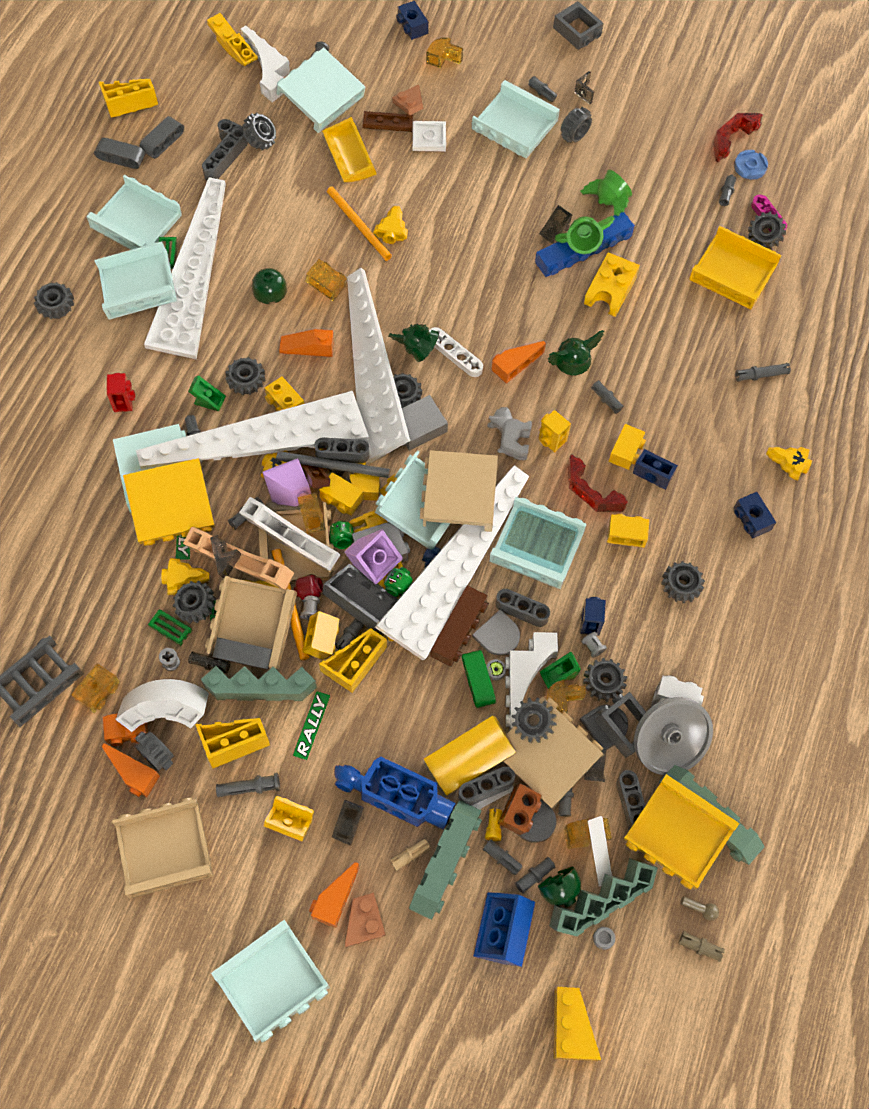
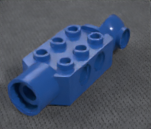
(397, 792)

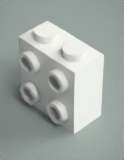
(671, 687)

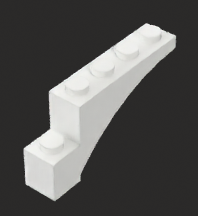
(273, 64)
(288, 534)
(524, 667)

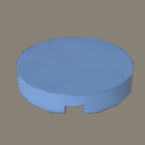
(751, 164)

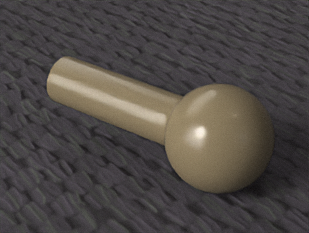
(275, 507)
(709, 911)

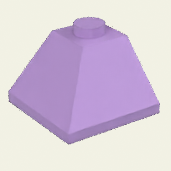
(286, 483)
(374, 555)

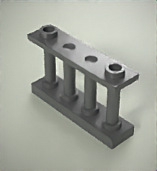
(52, 689)

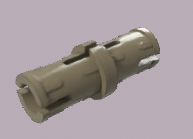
(701, 946)

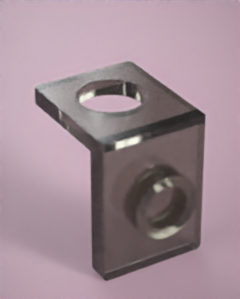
(583, 90)
(597, 770)

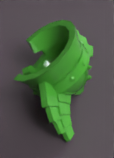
(610, 191)
(585, 234)

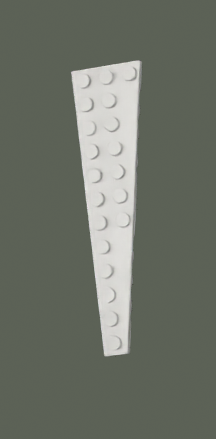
(179, 323)
(374, 380)
(266, 434)
(430, 599)

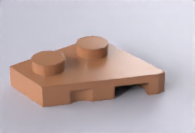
(409, 100)
(364, 921)

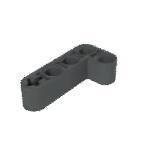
(227, 151)

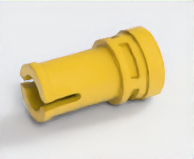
(493, 830)

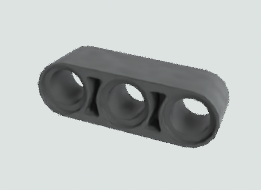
(162, 137)
(119, 153)
(351, 446)
(529, 615)
(242, 653)
(492, 778)
(630, 791)

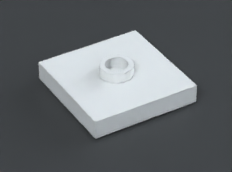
(429, 135)

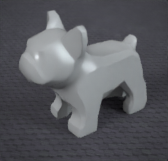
(511, 431)

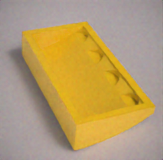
(349, 151)
(470, 755)

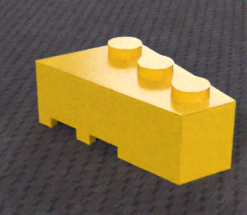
(128, 97)
(355, 660)
(232, 740)
(572, 1027)

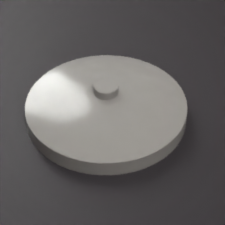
(673, 734)

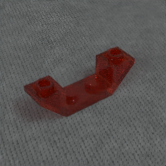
(745, 121)
(611, 503)

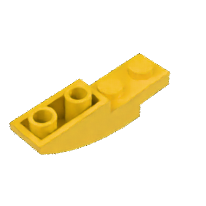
(230, 41)

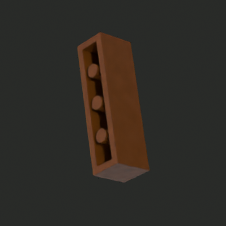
(459, 625)

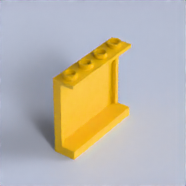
(735, 267)
(168, 501)
(680, 832)

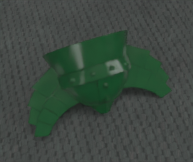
(417, 340)
(575, 355)

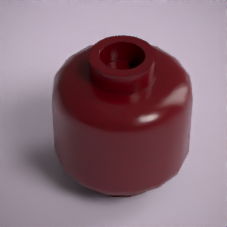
(308, 586)

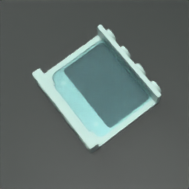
(538, 542)

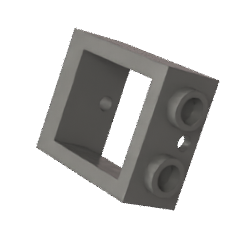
(573, 12)
(609, 727)

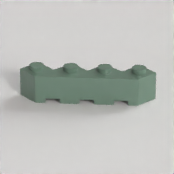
(269, 687)
(742, 843)
(442, 865)
(614, 894)

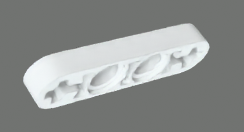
(457, 350)

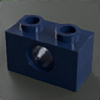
(412, 20)
(655, 469)
(754, 505)
(592, 615)

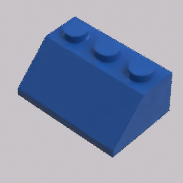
(504, 928)

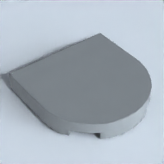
(498, 634)

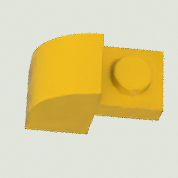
(367, 483)

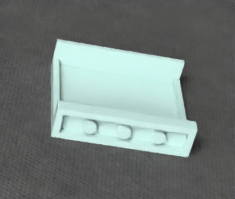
(321, 88)
(516, 119)
(135, 215)
(136, 280)
(126, 449)
(403, 504)
(271, 981)

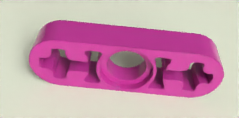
(767, 207)

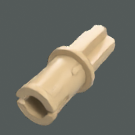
(410, 854)

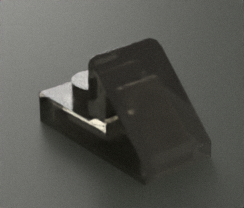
(555, 225)
(224, 560)
(348, 822)

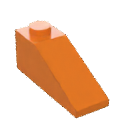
(310, 342)
(515, 360)
(134, 773)
(332, 900)

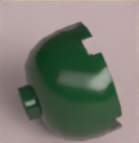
(269, 286)
(562, 887)

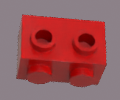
(120, 392)

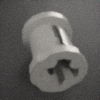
(309, 607)
(594, 644)
(164, 657)

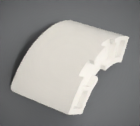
(163, 699)

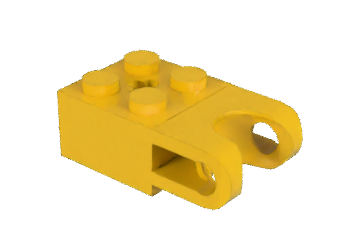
(612, 283)

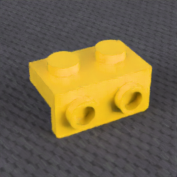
(289, 818)

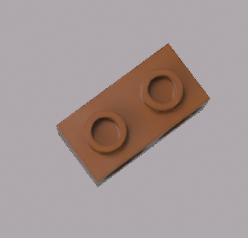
(515, 806)

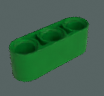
(478, 679)

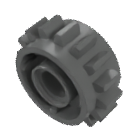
(576, 124)
(259, 131)
(763, 222)
(53, 300)
(247, 384)
(411, 388)
(683, 572)
(201, 608)
(605, 669)
(545, 720)
(154, 751)

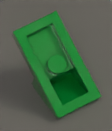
(206, 394)
(562, 669)

